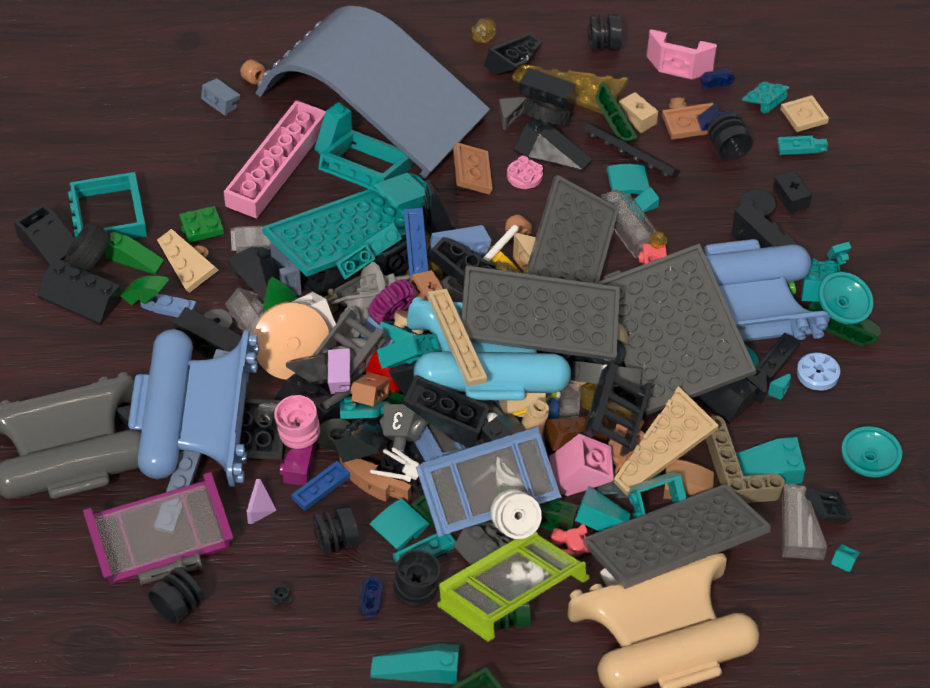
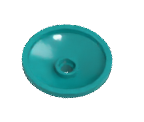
(851, 293)
(871, 444)

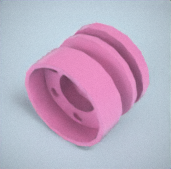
(297, 421)

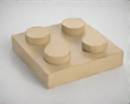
(804, 113)

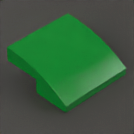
(277, 293)

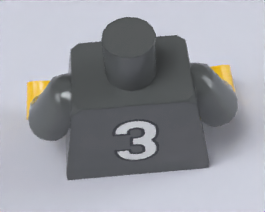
(401, 425)

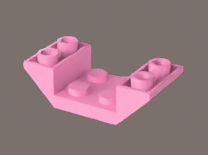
(678, 59)

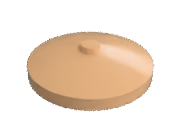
(286, 334)

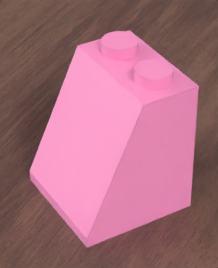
(582, 464)

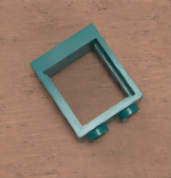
(408, 350)
(675, 487)

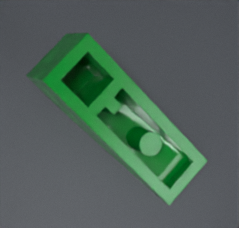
(131, 253)

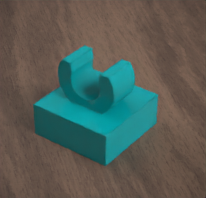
(840, 252)

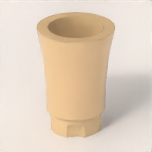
(536, 416)

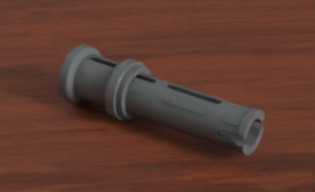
(187, 564)

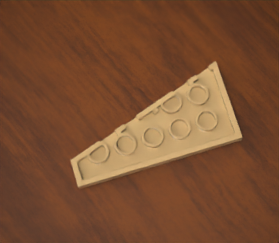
(668, 438)

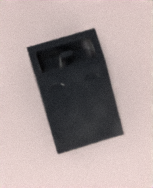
(44, 234)

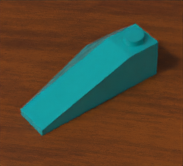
(423, 664)

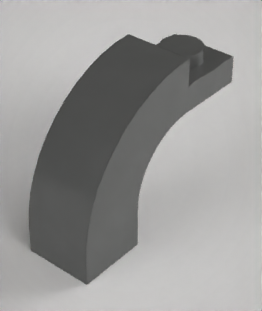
(591, 373)

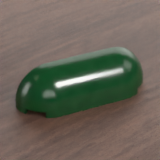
(614, 114)
(859, 334)

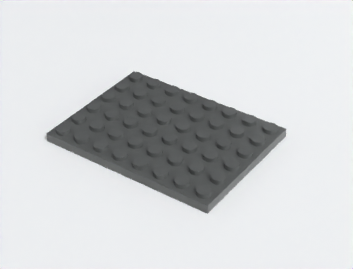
(679, 327)

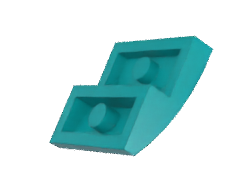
(628, 178)
(399, 524)

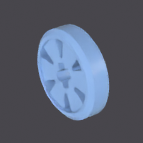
(818, 361)

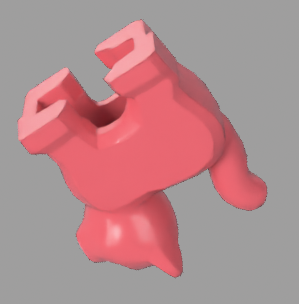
(572, 538)

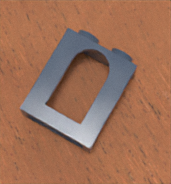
(290, 274)

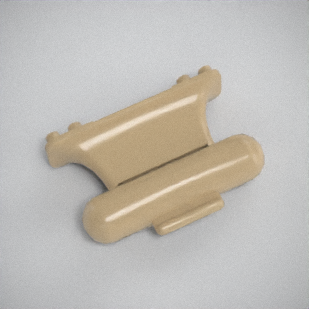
(666, 628)

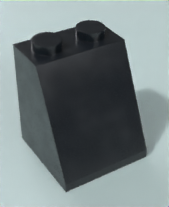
(325, 280)

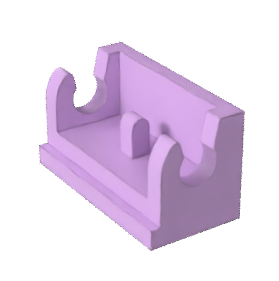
(339, 370)

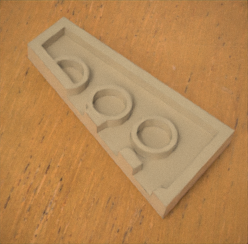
(186, 261)

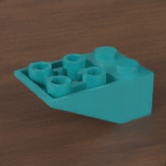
(403, 191)
(818, 272)

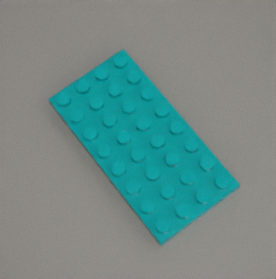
(325, 233)

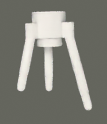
(409, 466)

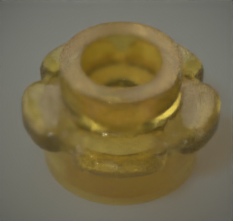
(655, 243)

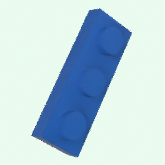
(320, 486)

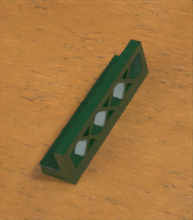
(557, 511)

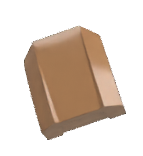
(695, 477)

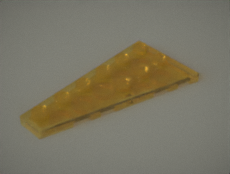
(586, 84)

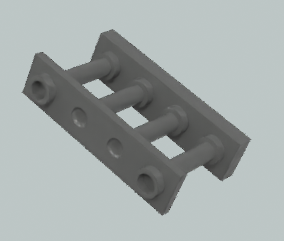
(363, 355)

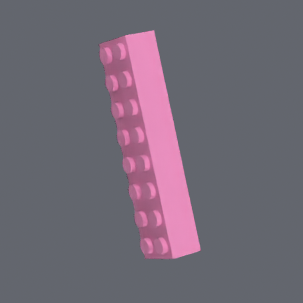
(274, 160)

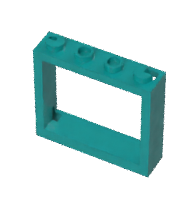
(357, 173)
(107, 185)

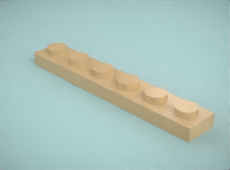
(457, 337)

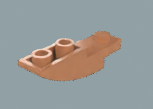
(374, 484)

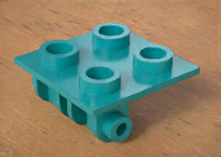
(767, 95)

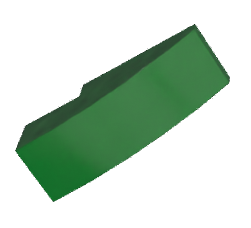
(144, 289)

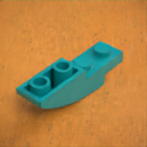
(367, 249)

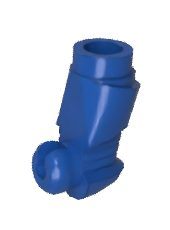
(553, 408)

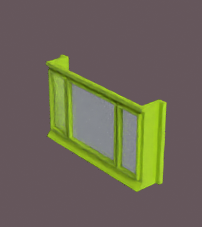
(506, 582)

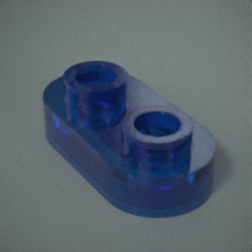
(717, 78)
(370, 598)

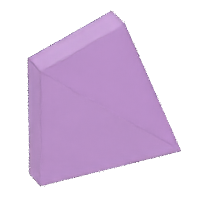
(260, 503)

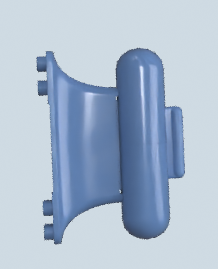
(758, 292)
(192, 405)

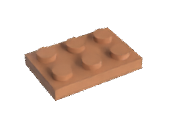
(683, 121)
(472, 168)

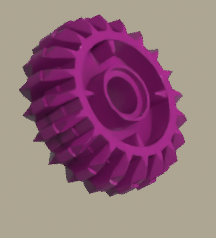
(392, 298)

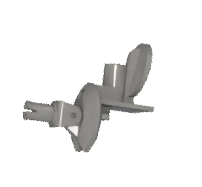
(371, 284)

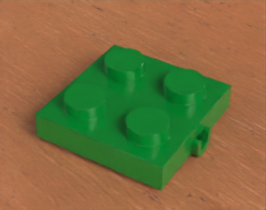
(201, 224)

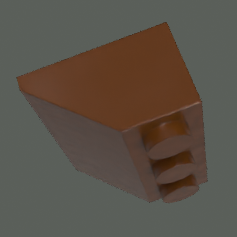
(562, 430)

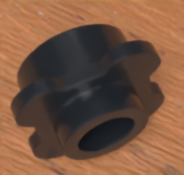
(281, 590)

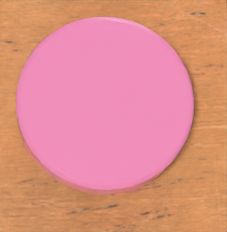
(524, 173)

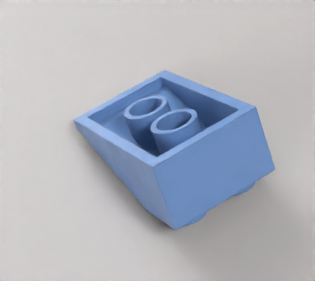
(472, 238)

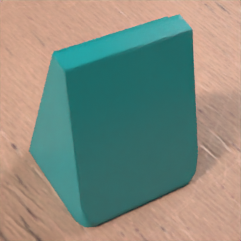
(647, 200)
(779, 386)
(845, 557)

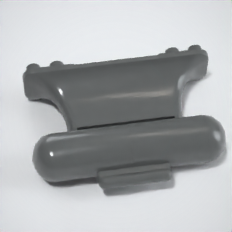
(68, 440)

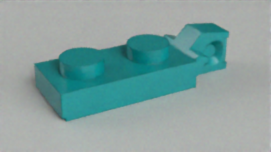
(801, 145)

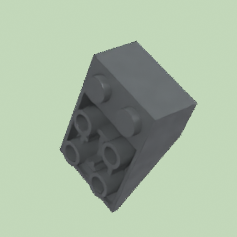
(480, 540)

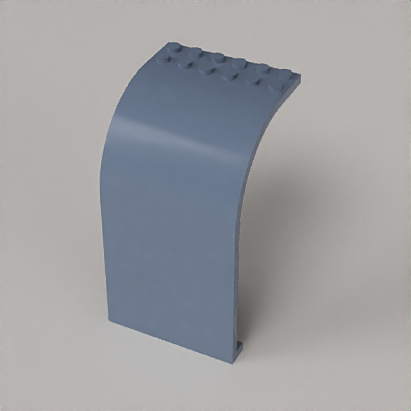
(386, 81)

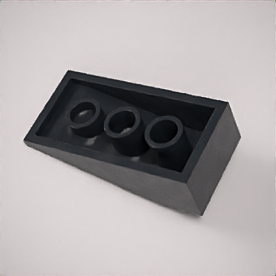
(447, 410)

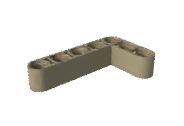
(750, 488)

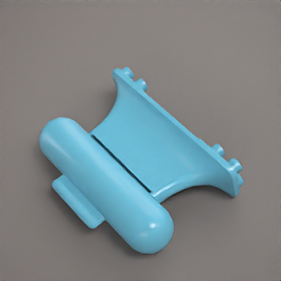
(508, 369)

